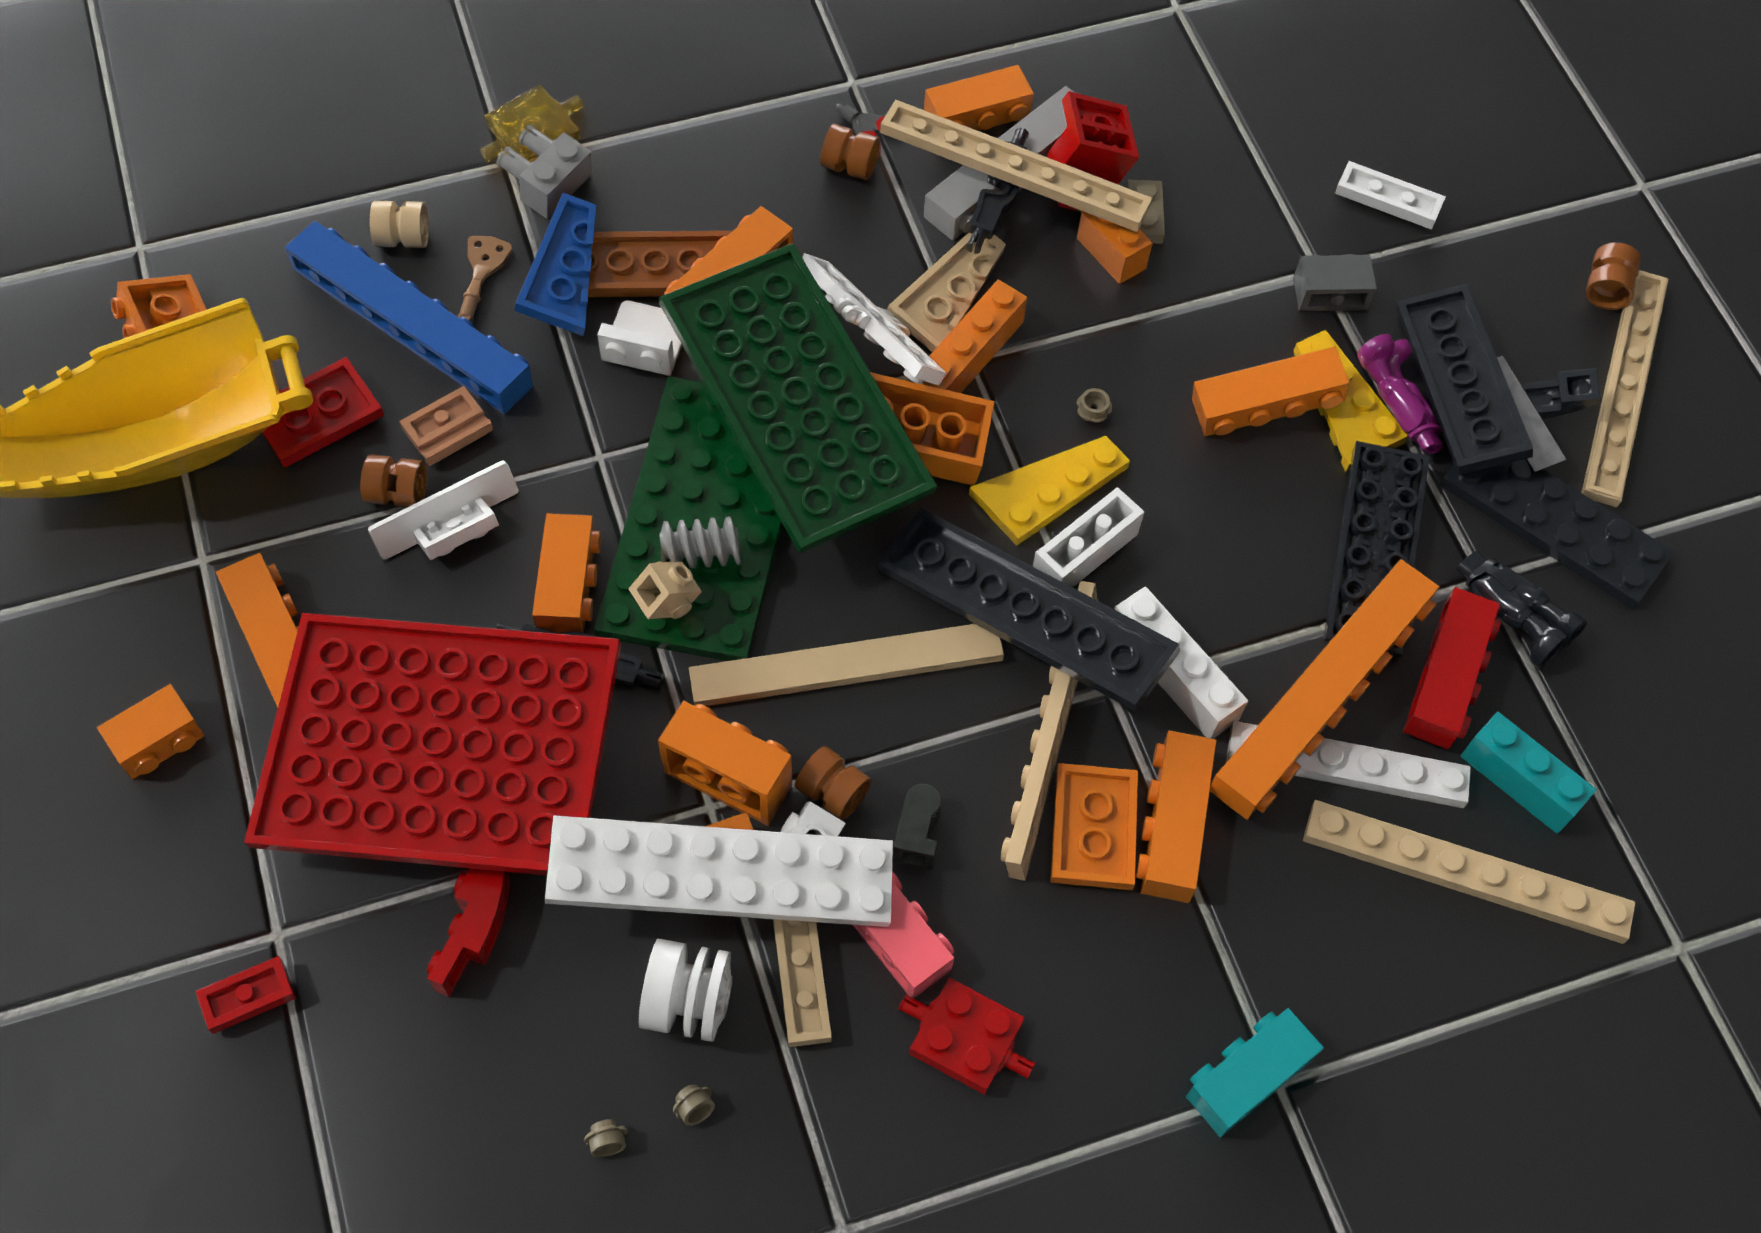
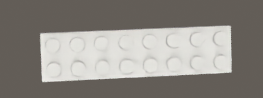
(719, 871)

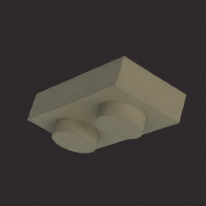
(1154, 220)

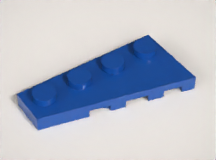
(561, 269)

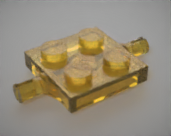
(534, 109)

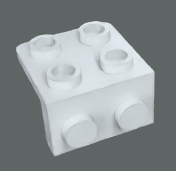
(640, 339)

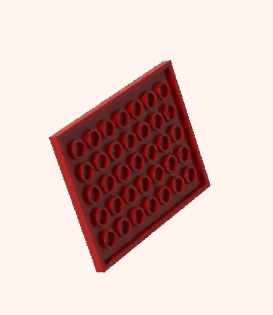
(433, 742)

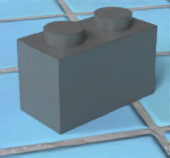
(1334, 282)

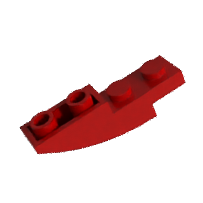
(474, 933)

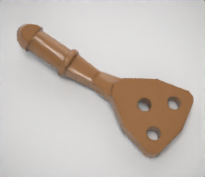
(482, 269)

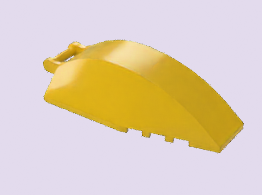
(149, 407)

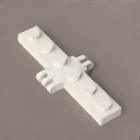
(878, 323)

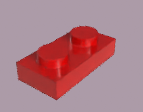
(245, 995)

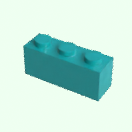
(1528, 772)
(1252, 1070)

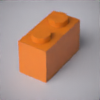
(1115, 247)
(151, 732)

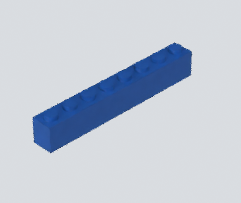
(410, 316)

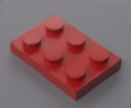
(338, 408)

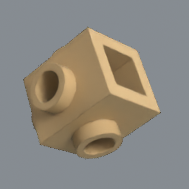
(665, 590)

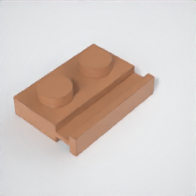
(446, 425)

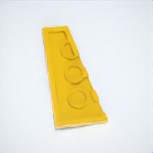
(1361, 415)
(1044, 490)

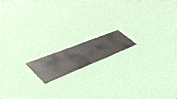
(1545, 450)

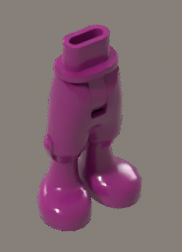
(1382, 360)

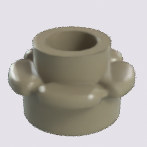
(1095, 398)
(693, 1104)
(606, 1138)

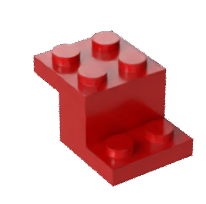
(1096, 138)

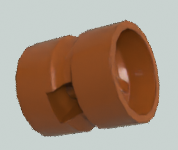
(850, 152)
(1613, 276)
(387, 481)
(834, 784)

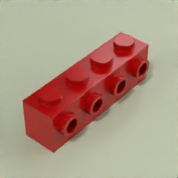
(1452, 669)

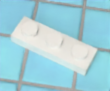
(1390, 195)

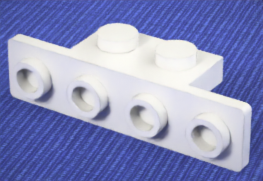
(447, 516)

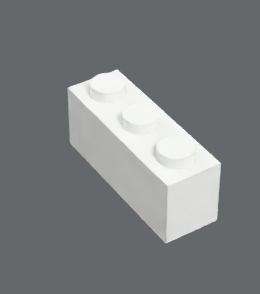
(1090, 539)

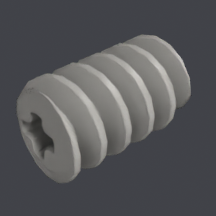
(700, 542)

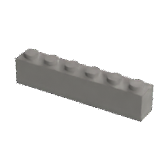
(955, 199)

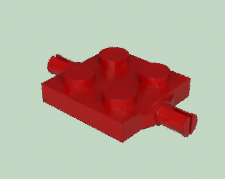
(966, 1036)

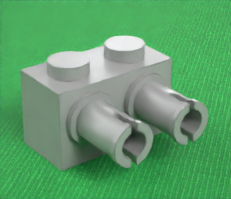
(559, 169)

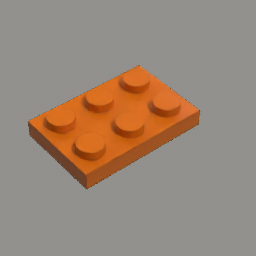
(1094, 826)

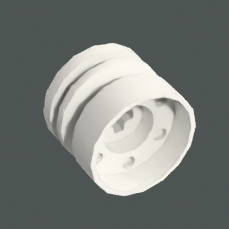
(685, 990)

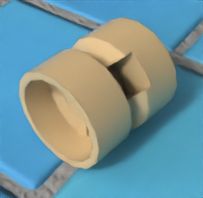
(399, 224)

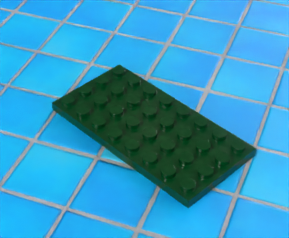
(797, 397)
(688, 475)

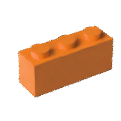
(983, 99)
(566, 573)

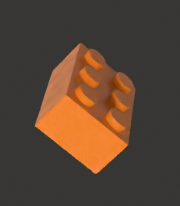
(726, 762)

